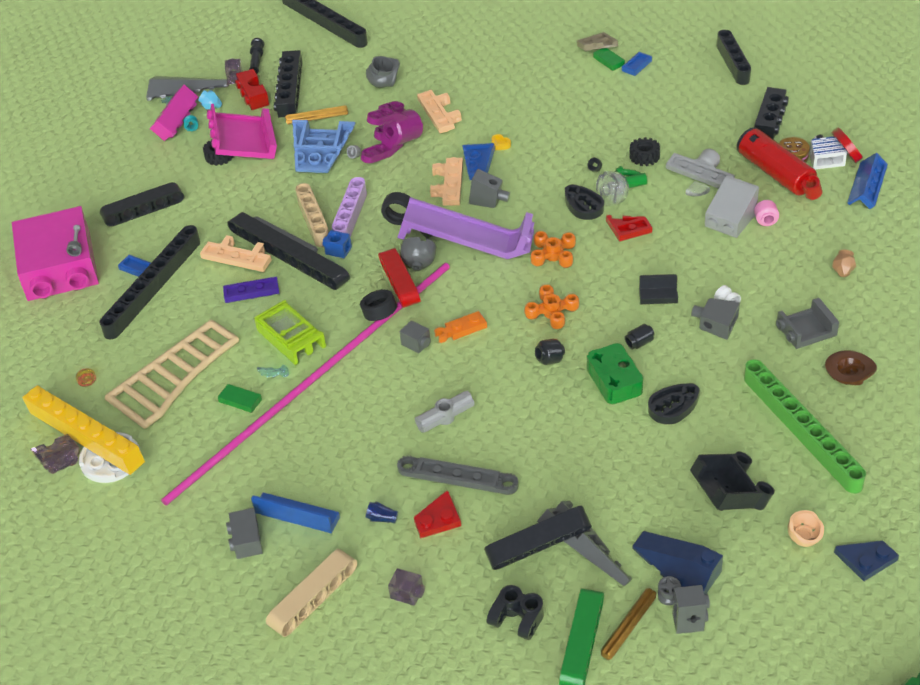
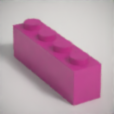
(174, 112)

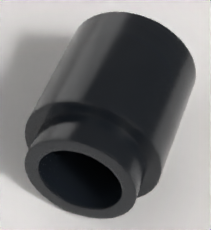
(639, 336)

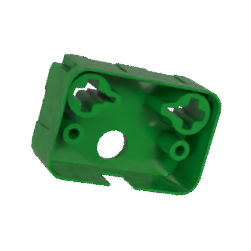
(614, 382)

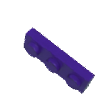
(251, 289)

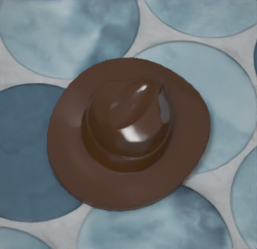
(850, 367)

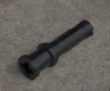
(256, 52)

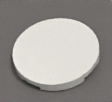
(99, 469)

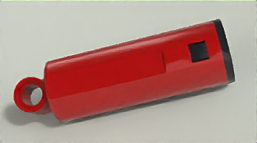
(779, 163)

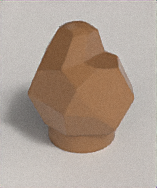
(844, 263)

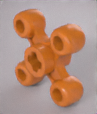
(553, 249)
(551, 306)

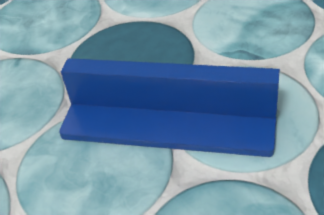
(868, 181)
(295, 512)

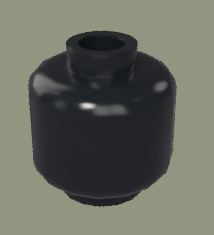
(549, 351)

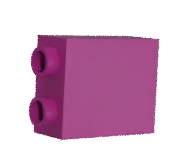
(42, 254)

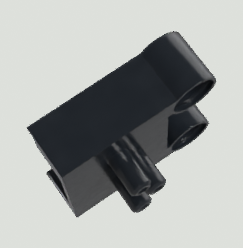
(727, 482)

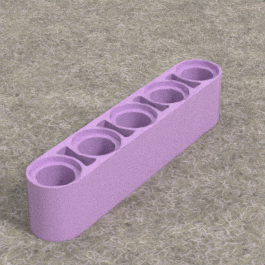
(350, 206)

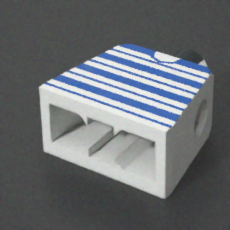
(827, 152)

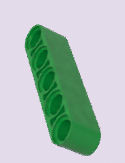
(582, 638)

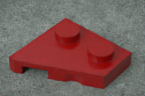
(629, 226)
(437, 517)

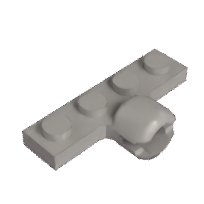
(700, 169)

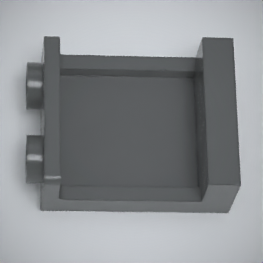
(808, 325)

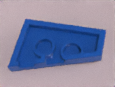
(478, 157)

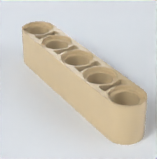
(311, 213)
(311, 592)

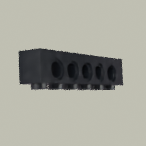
(288, 83)

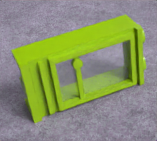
(288, 331)

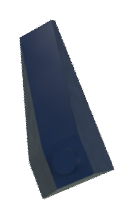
(680, 559)

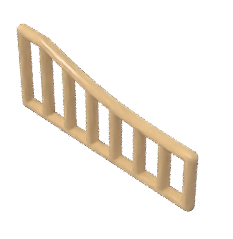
(180, 384)

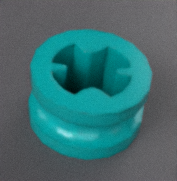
(190, 118)

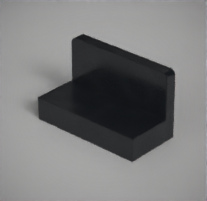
(658, 289)

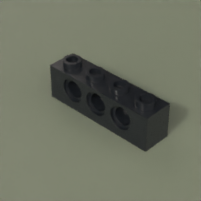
(772, 111)

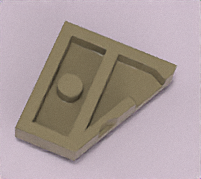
(597, 41)

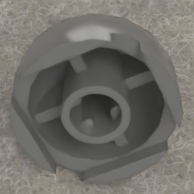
(417, 253)

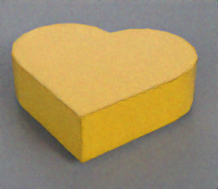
(501, 142)

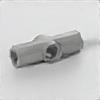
(444, 411)

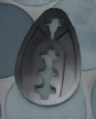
(576, 197)
(676, 393)

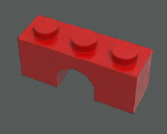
(249, 88)

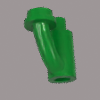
(633, 177)

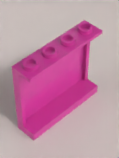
(242, 134)

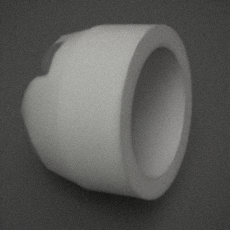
(353, 151)

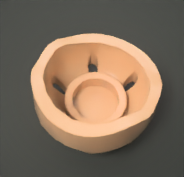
(803, 533)

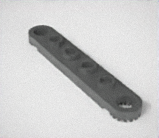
(458, 474)

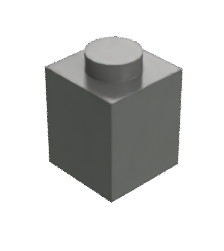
(415, 336)

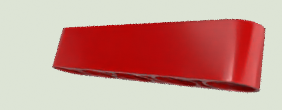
(399, 278)

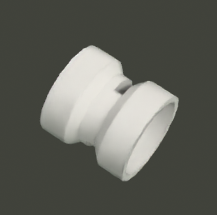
(726, 293)

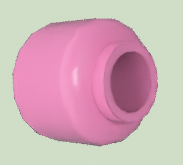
(766, 213)

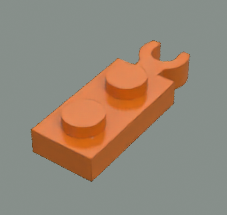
(461, 327)

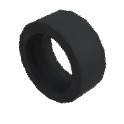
(394, 198)
(378, 305)

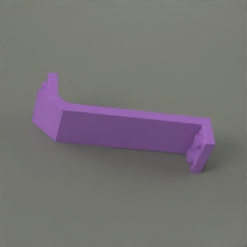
(467, 230)

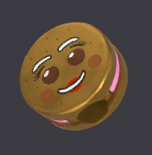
(797, 146)

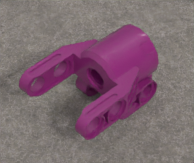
(394, 129)

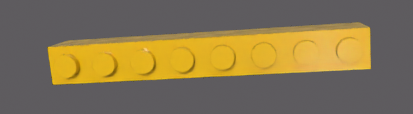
(84, 430)

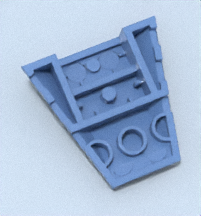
(318, 148)

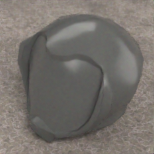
(382, 71)

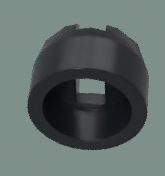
(594, 160)

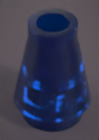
(380, 513)

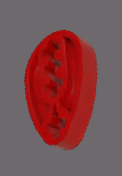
(851, 150)

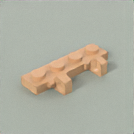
(434, 108)
(451, 189)
(227, 254)

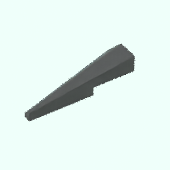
(167, 86)
(590, 546)

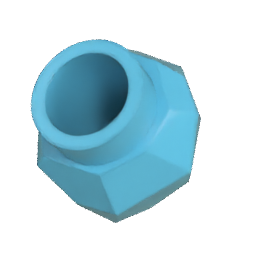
(209, 98)

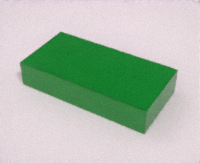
(608, 58)
(239, 398)

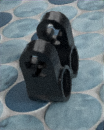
(513, 603)

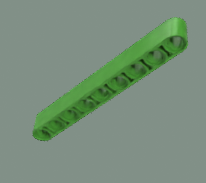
(805, 427)

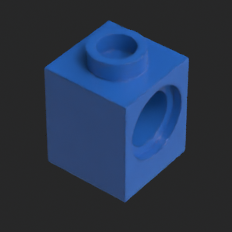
(337, 244)

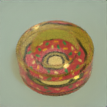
(85, 377)

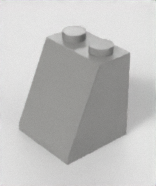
(732, 207)

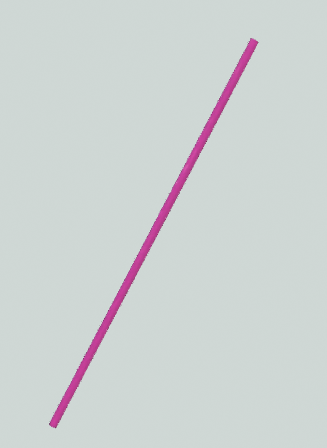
(291, 395)

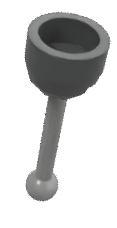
(74, 244)

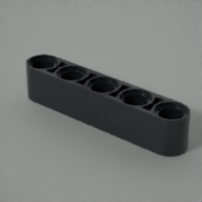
(733, 57)
(141, 204)
(537, 537)

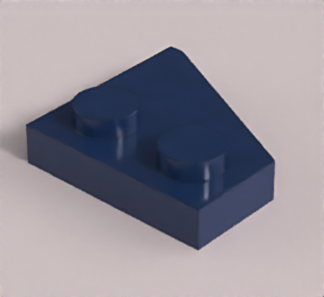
(867, 558)

